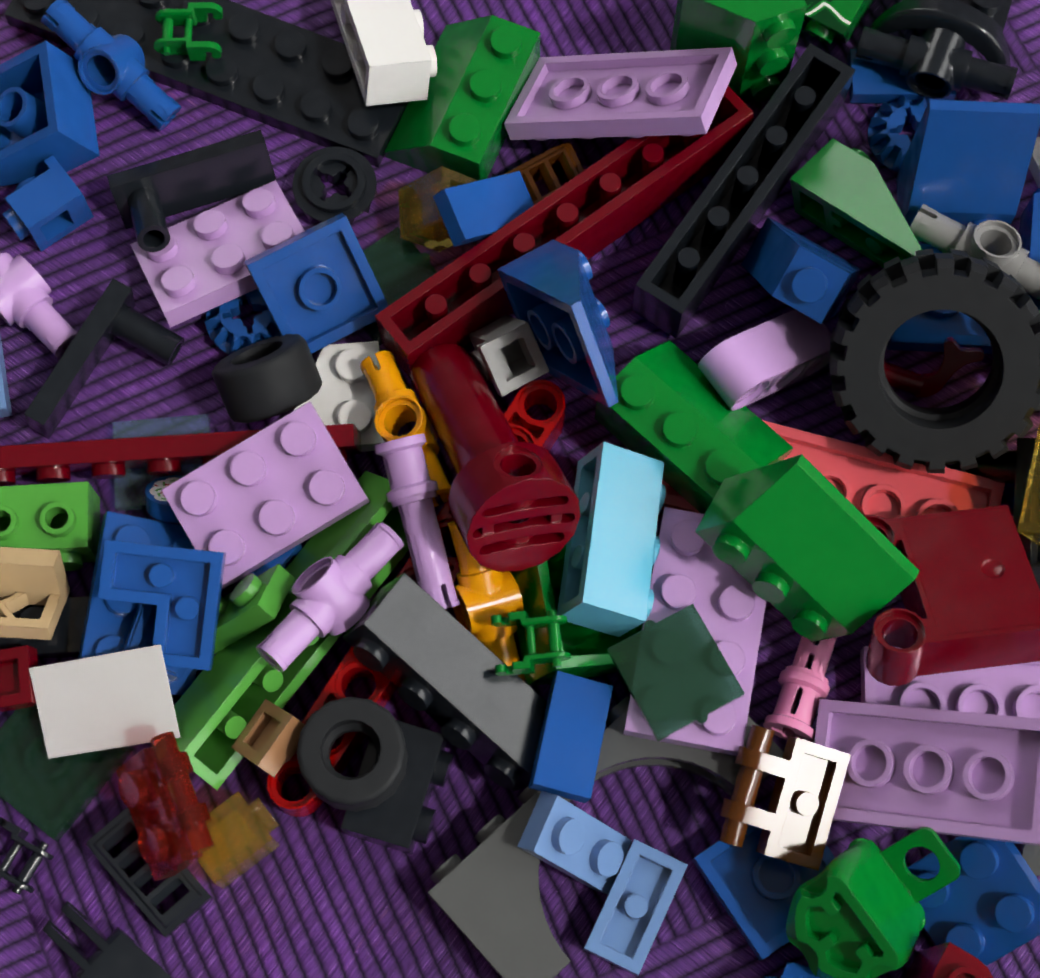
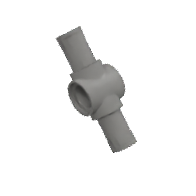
(989, 239)

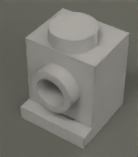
(507, 354)

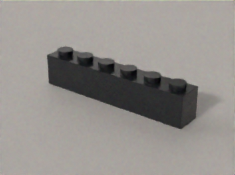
(742, 191)

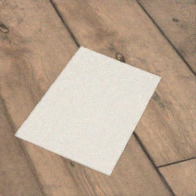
(104, 701)

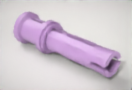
(413, 495)

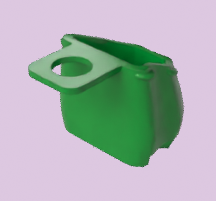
(866, 907)

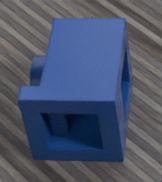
(46, 206)

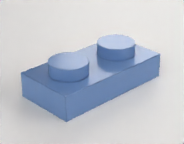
(574, 842)
(635, 907)

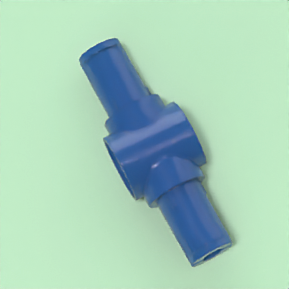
(94, 50)

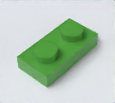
(251, 605)

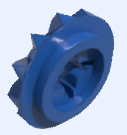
(885, 128)
(230, 333)

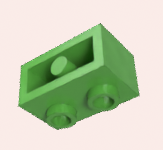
(52, 519)

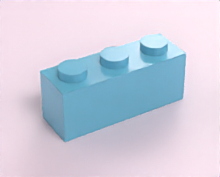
(614, 542)

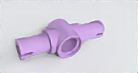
(27, 303)
(330, 596)

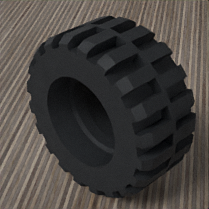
(952, 432)

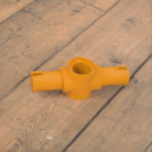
(398, 406)
(482, 595)

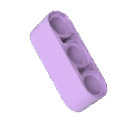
(766, 358)

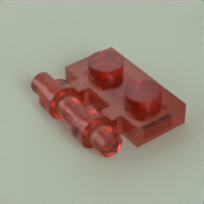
(165, 807)

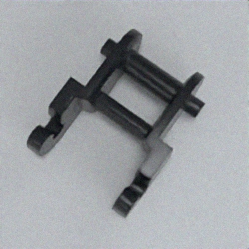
(38, 853)

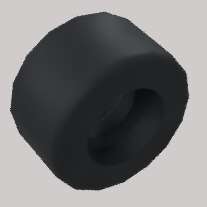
(267, 378)
(329, 724)

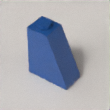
(799, 271)

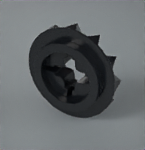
(333, 165)

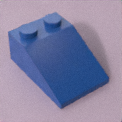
(43, 114)
(969, 160)
(568, 322)

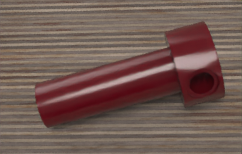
(506, 492)

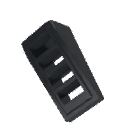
(180, 912)

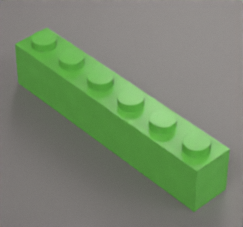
(229, 695)

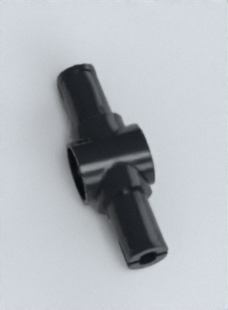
(936, 63)

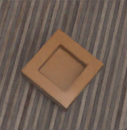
(269, 738)

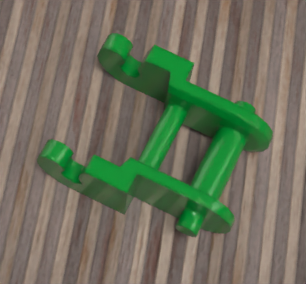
(188, 17)
(555, 652)

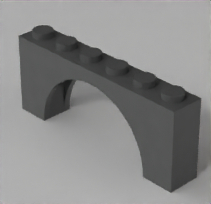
(496, 887)

